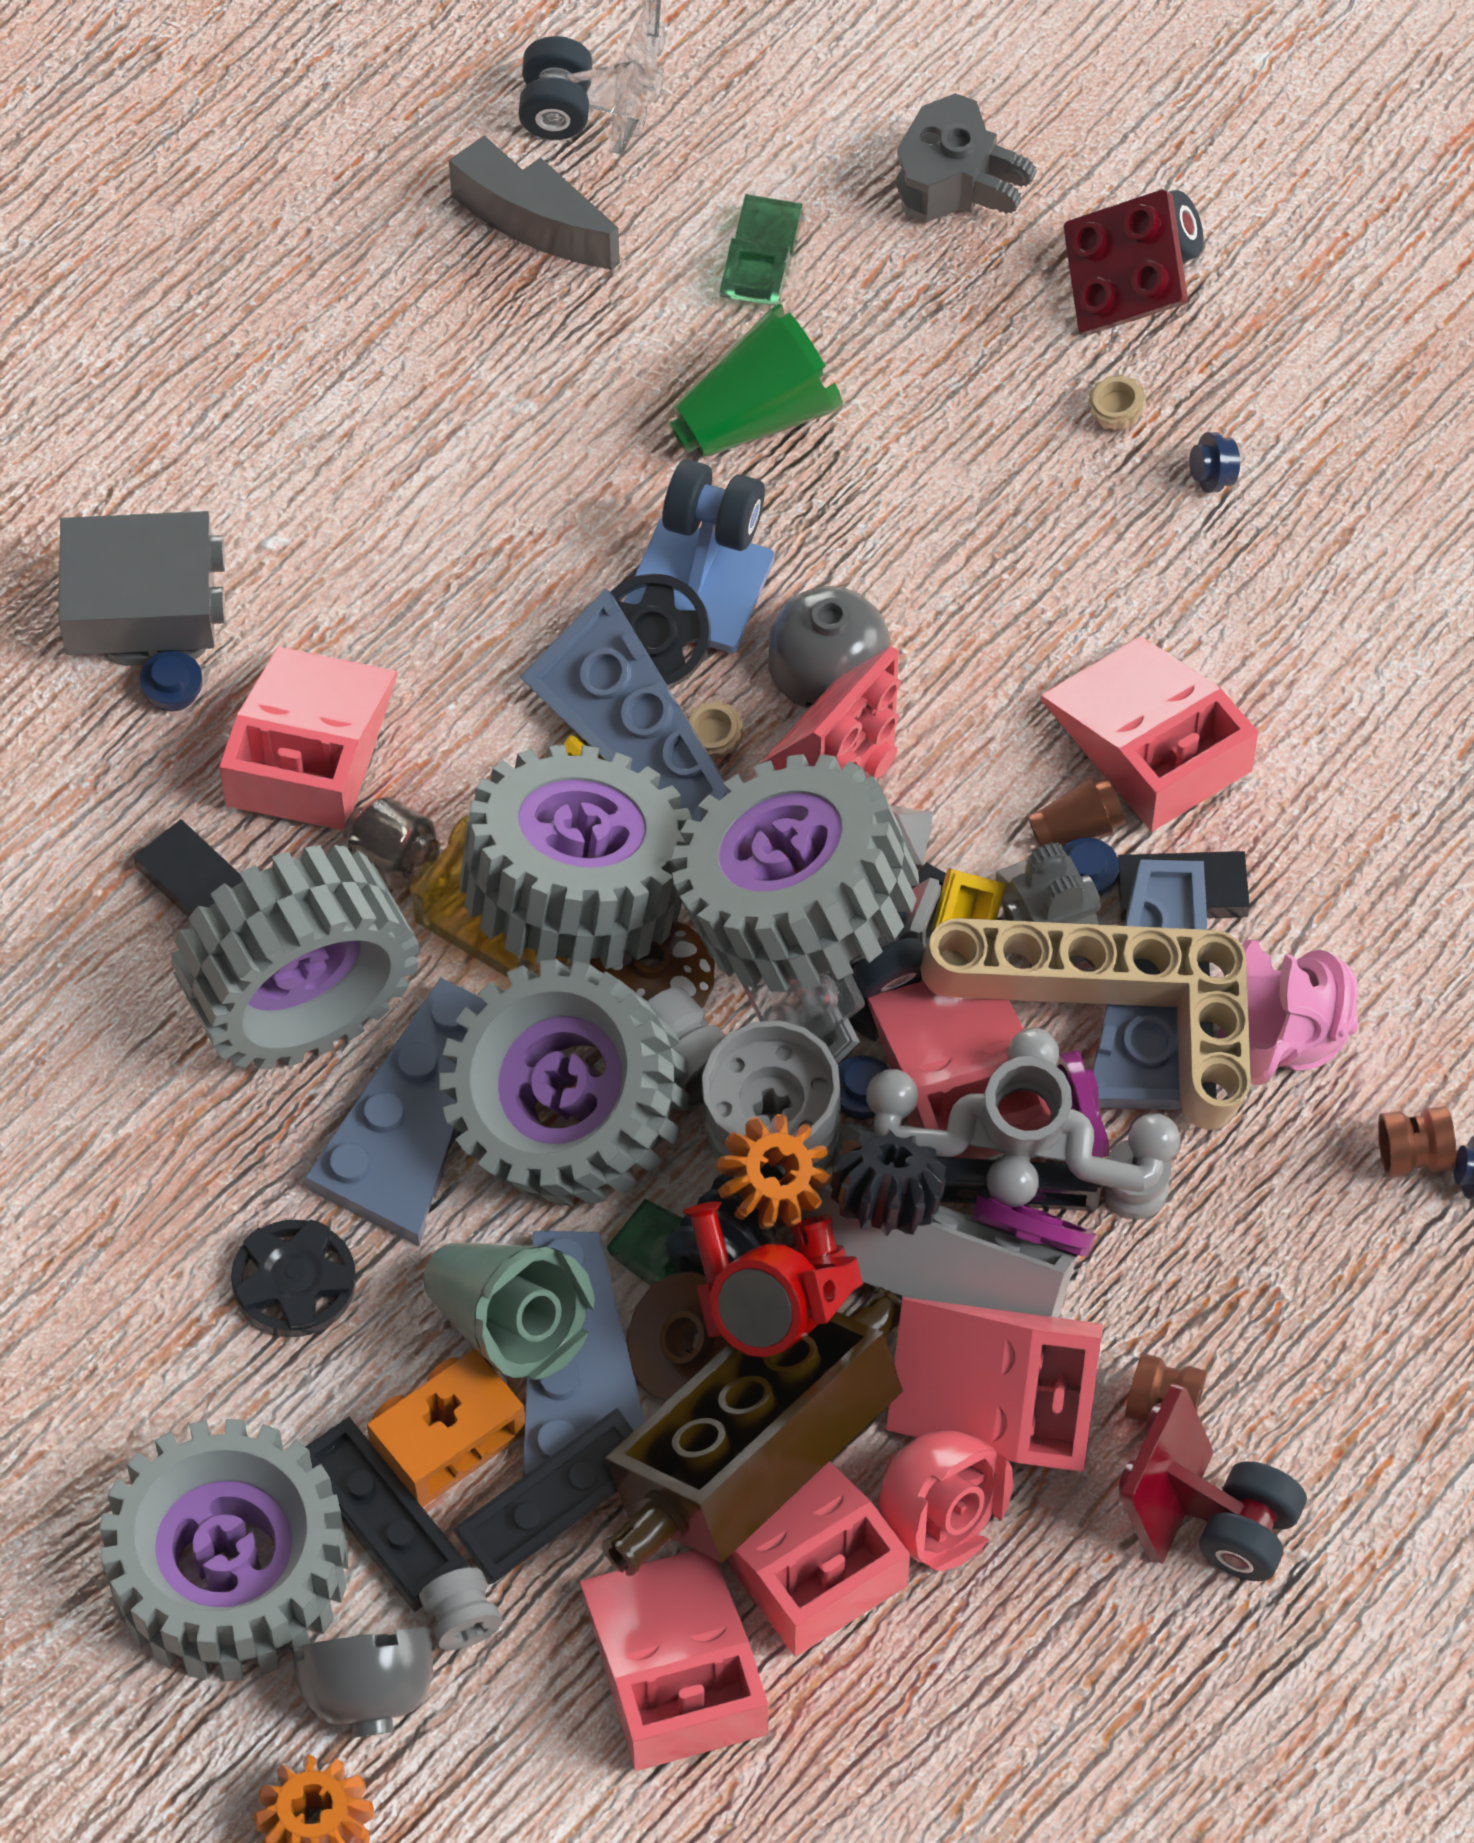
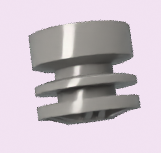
(772, 1071)

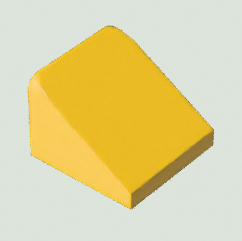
(968, 898)

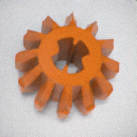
(777, 1149)
(290, 1804)

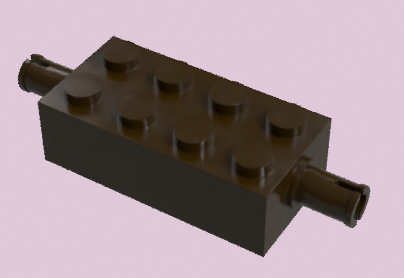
(750, 1436)

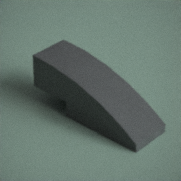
(532, 205)

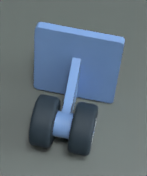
(717, 557)

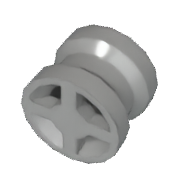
(1132, 1203)
(460, 1608)

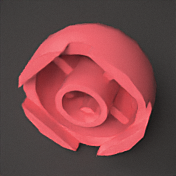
(943, 1495)

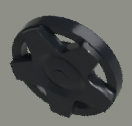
(664, 627)
(293, 1277)

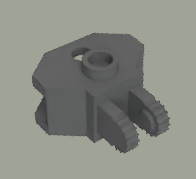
(957, 163)
(1049, 891)

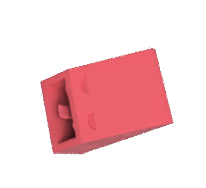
(850, 720)
(1155, 730)
(306, 738)
(952, 1052)
(998, 1377)
(821, 1561)
(676, 1659)

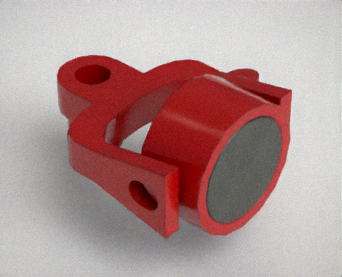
(772, 1291)

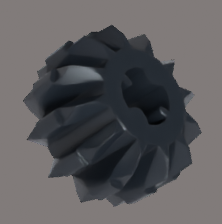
(888, 1182)

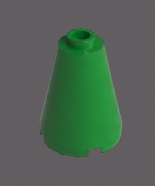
(756, 389)

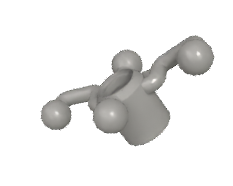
(1067, 1138)

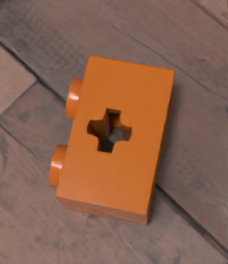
(436, 1457)

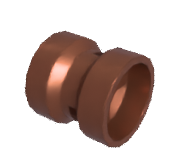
(1417, 1141)
(1152, 1384)

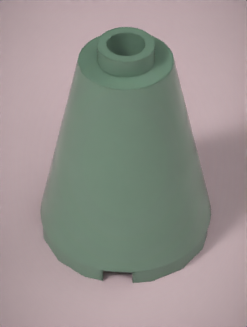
(513, 1303)

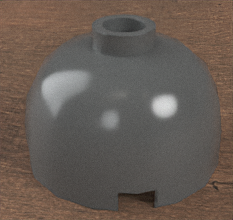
(821, 639)
(365, 1678)

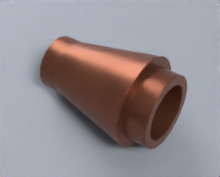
(1082, 812)

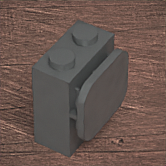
(140, 585)

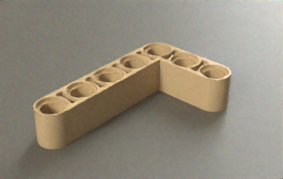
(1116, 983)

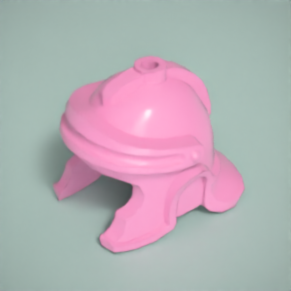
(1297, 1013)

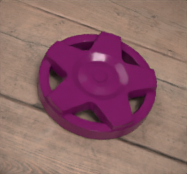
(1085, 1097)
(1034, 1225)

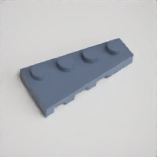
(619, 702)
(1139, 1044)
(396, 1136)
(597, 1376)

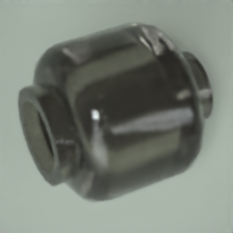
(392, 839)

